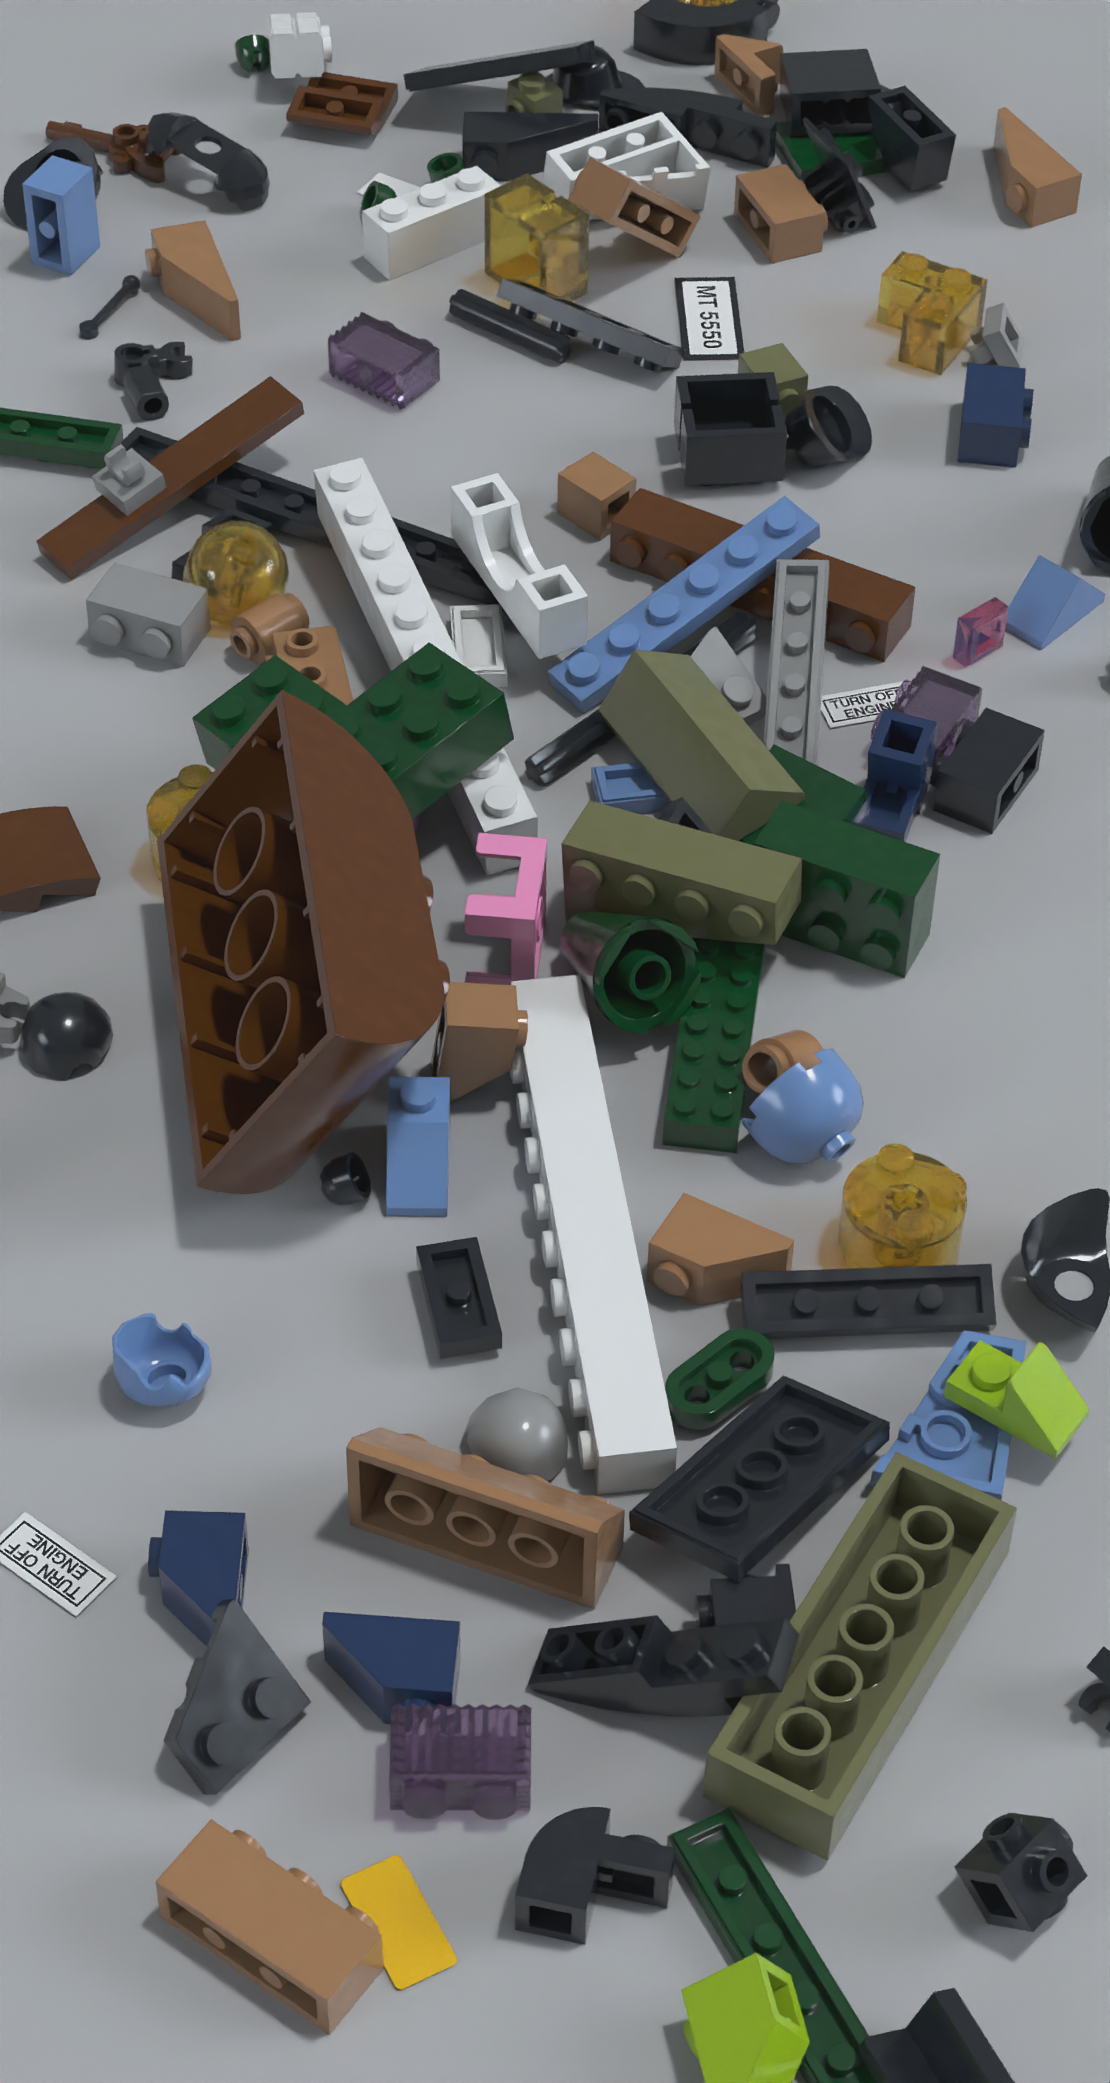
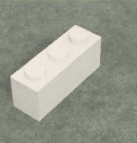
(426, 223)

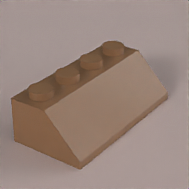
(483, 1515)

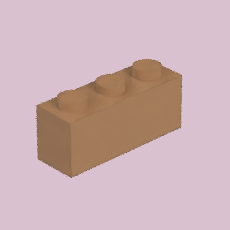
(633, 207)
(271, 1924)

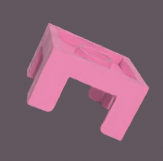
(512, 917)

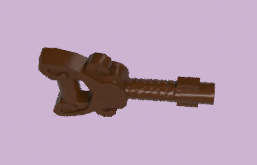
(124, 147)

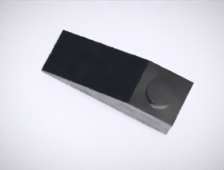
(517, 142)

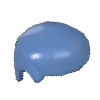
(159, 1363)

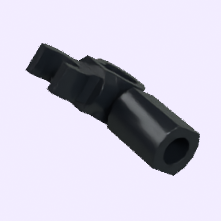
(139, 371)

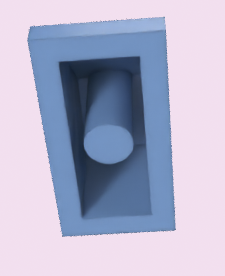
(418, 1146)

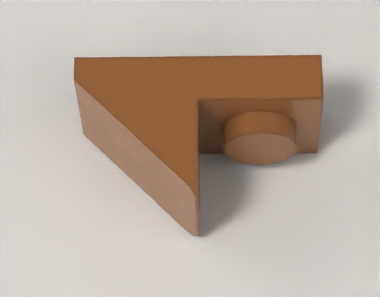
(749, 70)

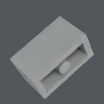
(148, 614)

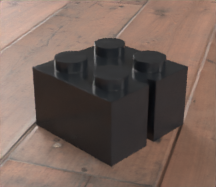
(730, 428)

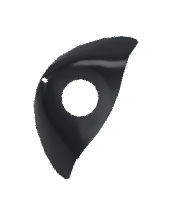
(1065, 1239)

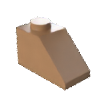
(477, 1035)
(706, 1249)

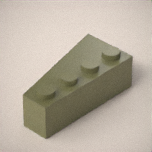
(678, 874)

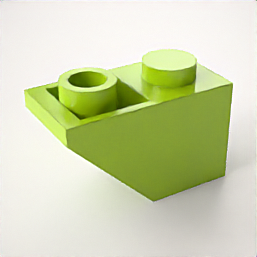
(746, 2024)

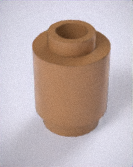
(254, 627)
(776, 1054)

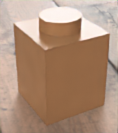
(593, 493)

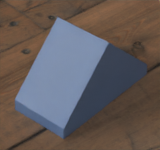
(1050, 603)

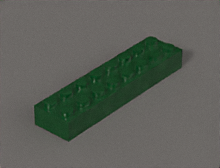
(710, 1048)

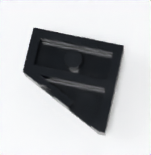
(233, 1702)

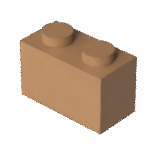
(779, 213)

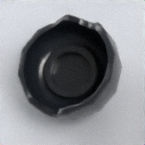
(64, 1033)

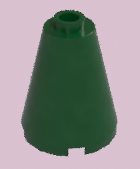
(633, 967)

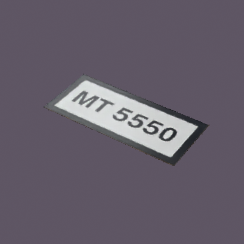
(709, 317)

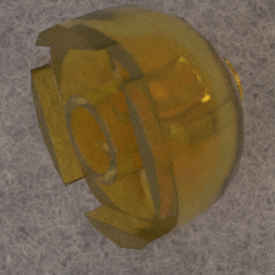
(238, 567)

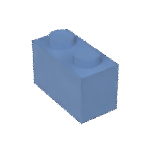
(61, 215)

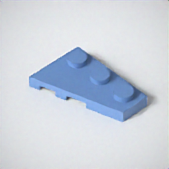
(950, 1435)

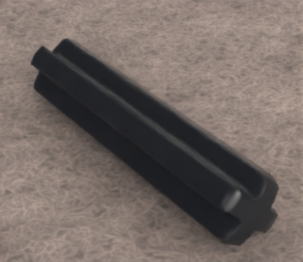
(510, 326)

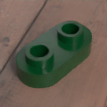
(714, 1382)

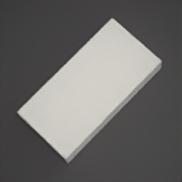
(480, 641)

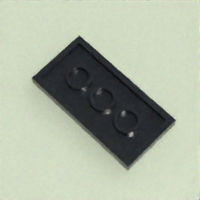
(500, 66)
(759, 1477)

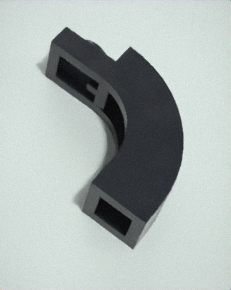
(689, 32)

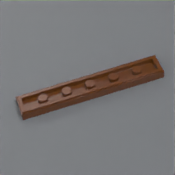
(185, 469)

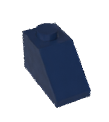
(200, 1564)
(394, 1659)

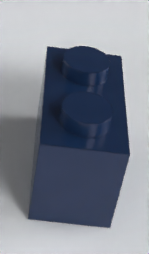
(994, 415)

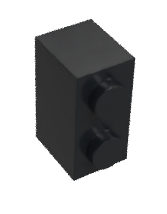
(987, 770)

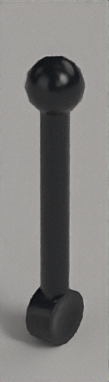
(89, 328)

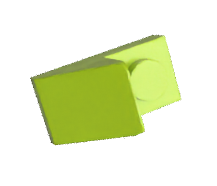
(1024, 1398)

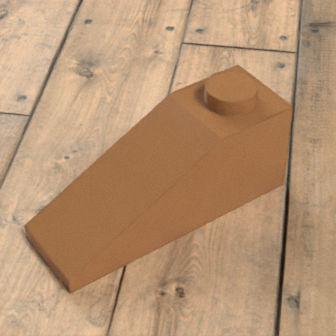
(1032, 174)
(194, 275)

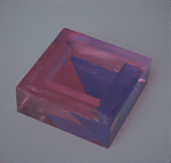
(980, 632)

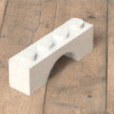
(541, 603)

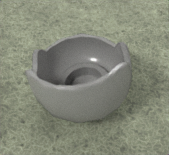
(519, 1433)

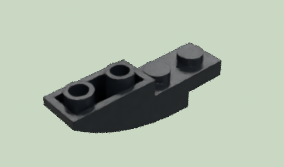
(703, 119)
(664, 1672)

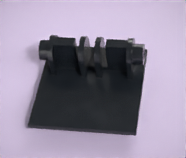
(836, 183)

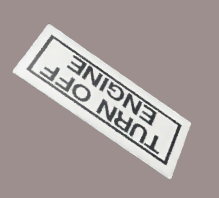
(858, 705)
(52, 1564)

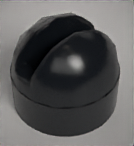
(345, 1180)

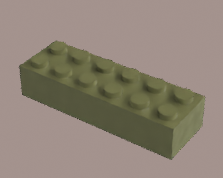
(863, 1655)

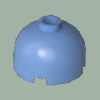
(808, 1112)

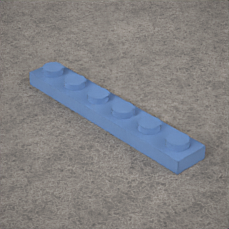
(686, 601)

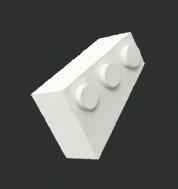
(643, 150)

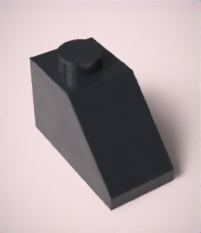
(911, 138)

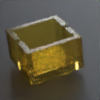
(536, 238)

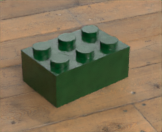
(858, 888)

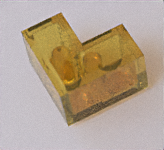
(932, 309)

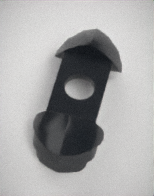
(238, 169)

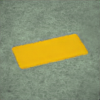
(410, 1933)

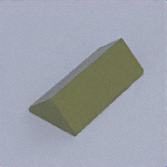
(696, 743)

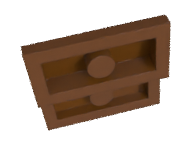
(344, 103)
(42, 857)

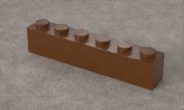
(667, 536)

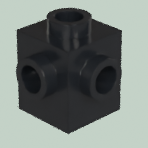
(1021, 1871)

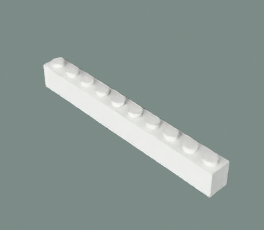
(403, 623)
(590, 1244)

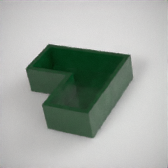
(420, 722)

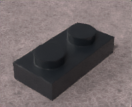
(458, 1297)

